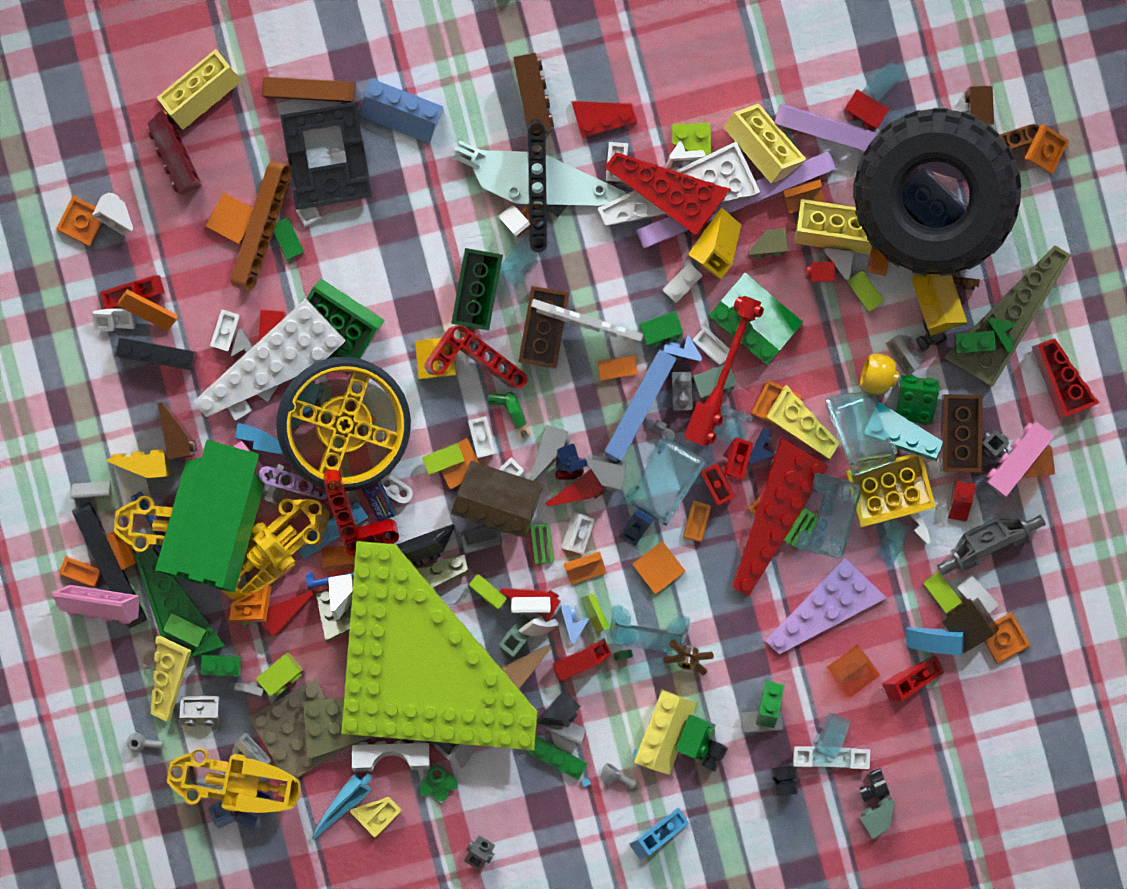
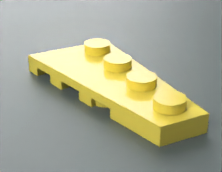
(794, 418)

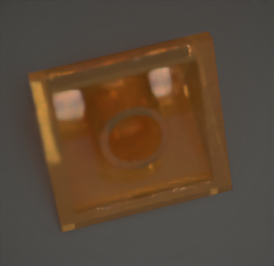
(1042, 465)
(336, 561)
(853, 670)

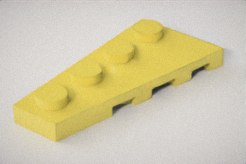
(170, 669)

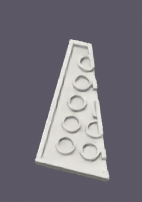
(585, 321)

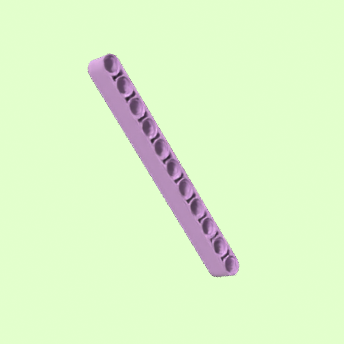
(844, 134)
(805, 172)

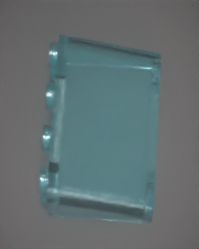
(834, 516)

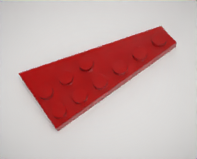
(675, 193)

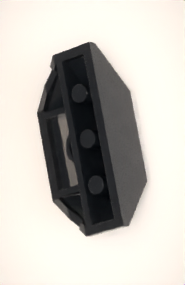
(426, 545)

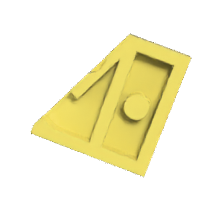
(377, 815)

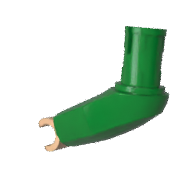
(514, 408)

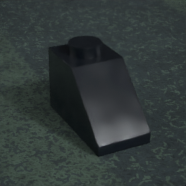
(559, 711)

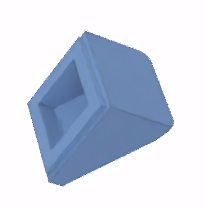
(220, 816)

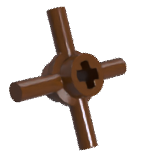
(688, 657)

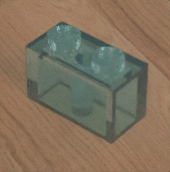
(883, 81)
(517, 264)
(831, 735)

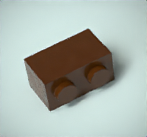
(980, 103)

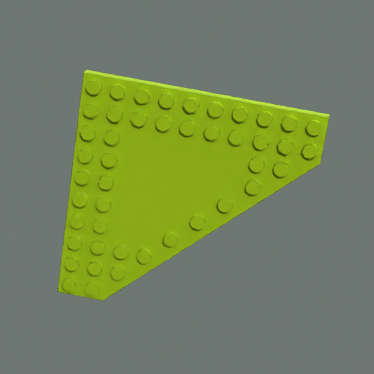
(419, 667)

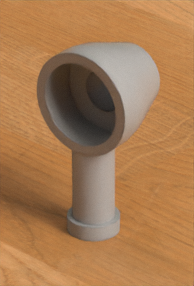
(142, 743)
(611, 774)

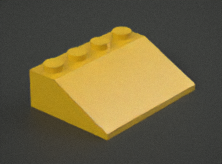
(893, 490)

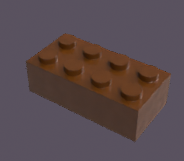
(531, 90)
(543, 333)
(961, 433)

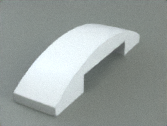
(848, 757)

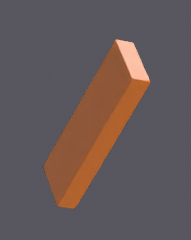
(147, 310)

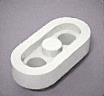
(394, 489)

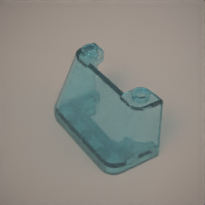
(860, 431)
(666, 480)
(643, 637)

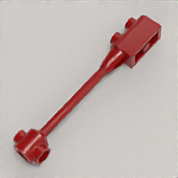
(707, 415)

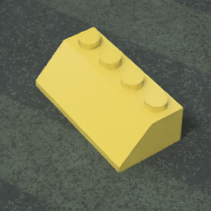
(199, 89)
(764, 143)
(830, 227)
(664, 731)

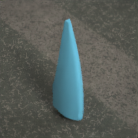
(349, 796)

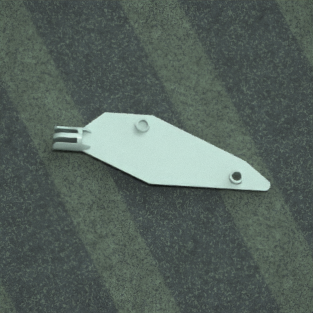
(507, 176)

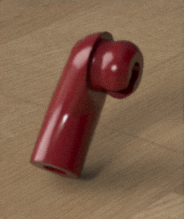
(566, 475)

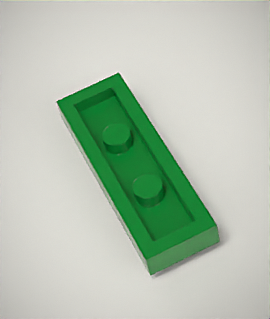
(558, 758)

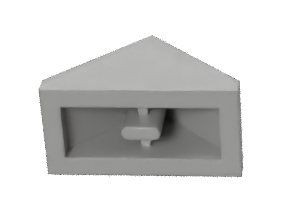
(842, 261)

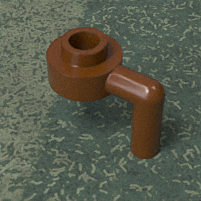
(969, 283)

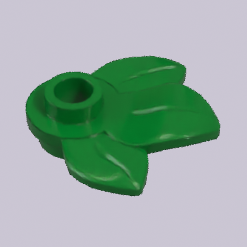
(438, 786)

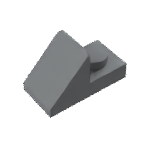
(241, 343)

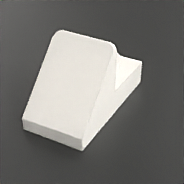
(681, 158)

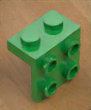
(917, 398)

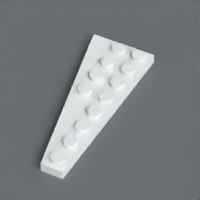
(722, 167)

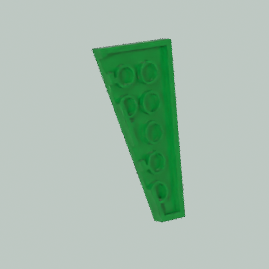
(169, 597)

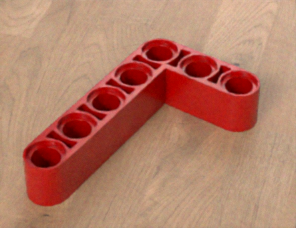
(477, 355)
(378, 532)

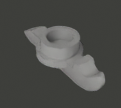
(659, 427)

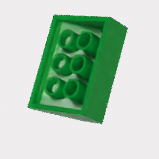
(347, 317)
(765, 334)

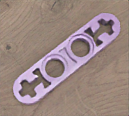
(293, 485)

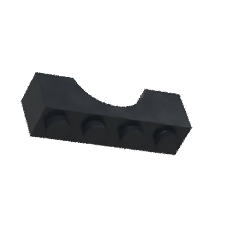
(156, 354)

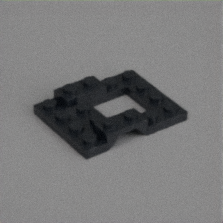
(331, 182)

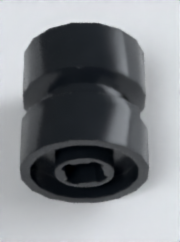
(784, 781)

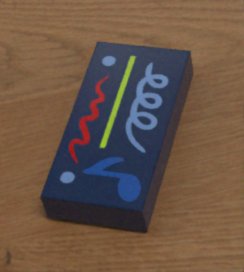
(379, 501)

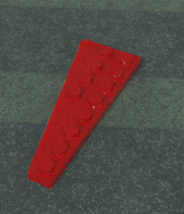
(780, 504)

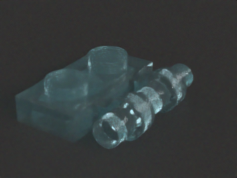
(728, 431)

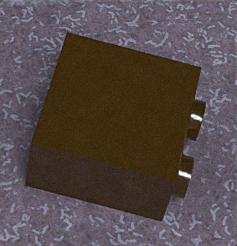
(973, 621)

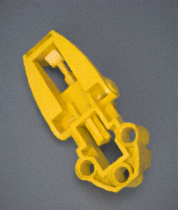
(130, 511)
(269, 551)
(239, 783)

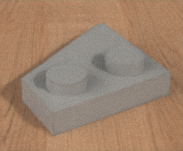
(253, 689)

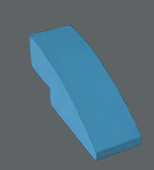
(262, 440)
(935, 640)

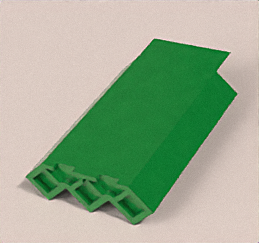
(212, 517)

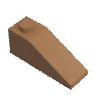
(521, 668)

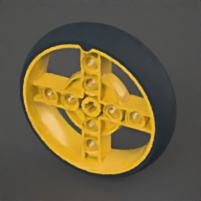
(361, 372)

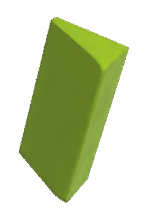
(487, 592)

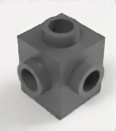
(994, 438)
(479, 852)

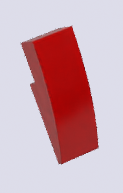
(146, 288)

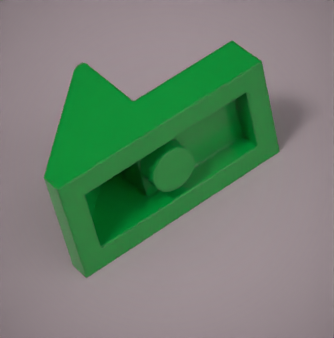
(999, 328)

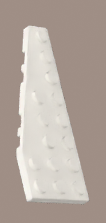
(279, 356)

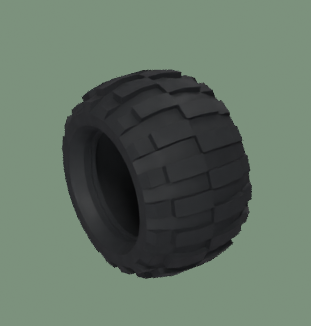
(950, 139)

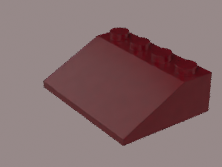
(173, 152)

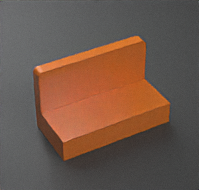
(808, 191)
(585, 568)

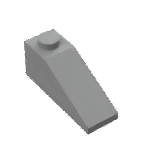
(551, 441)

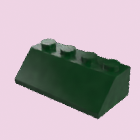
(477, 289)

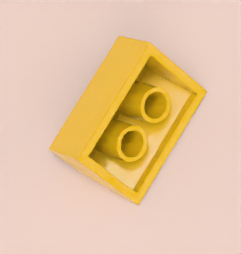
(939, 302)

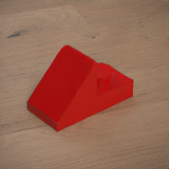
(737, 458)

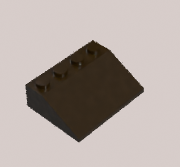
(497, 499)

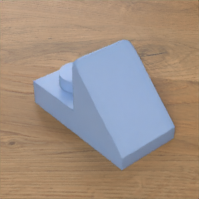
(688, 352)
(574, 628)

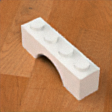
(366, 756)

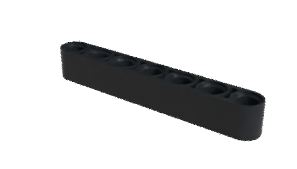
(533, 177)
(101, 550)

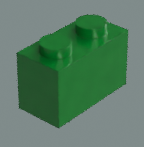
(661, 328)
(974, 342)
(221, 665)
(770, 704)
(696, 737)

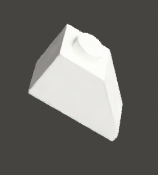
(113, 213)
(340, 594)

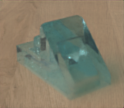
(893, 540)

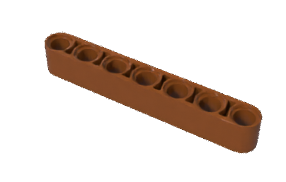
(261, 226)

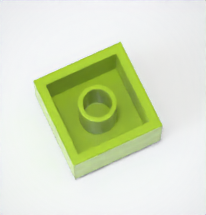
(278, 674)

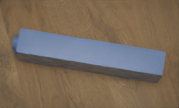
(639, 405)

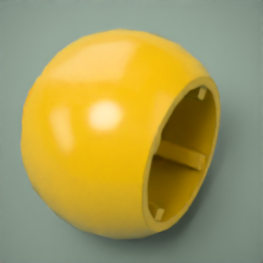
(878, 374)

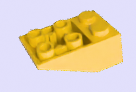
(717, 244)
(148, 466)

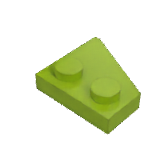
(693, 136)

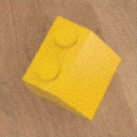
(423, 351)

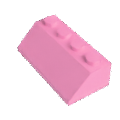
(1019, 459)
(97, 603)

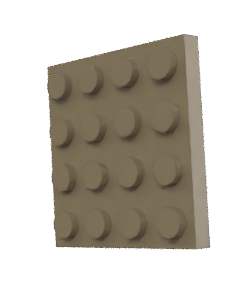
(283, 730)

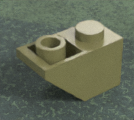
(771, 242)

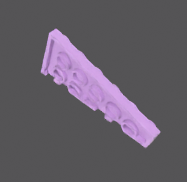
(831, 602)

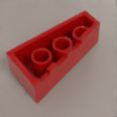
(1063, 381)

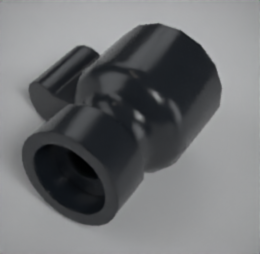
(925, 341)
(715, 753)
(877, 788)

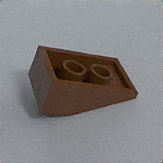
(176, 437)

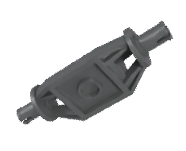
(989, 538)

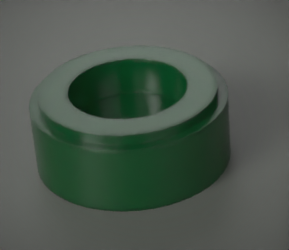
(624, 654)

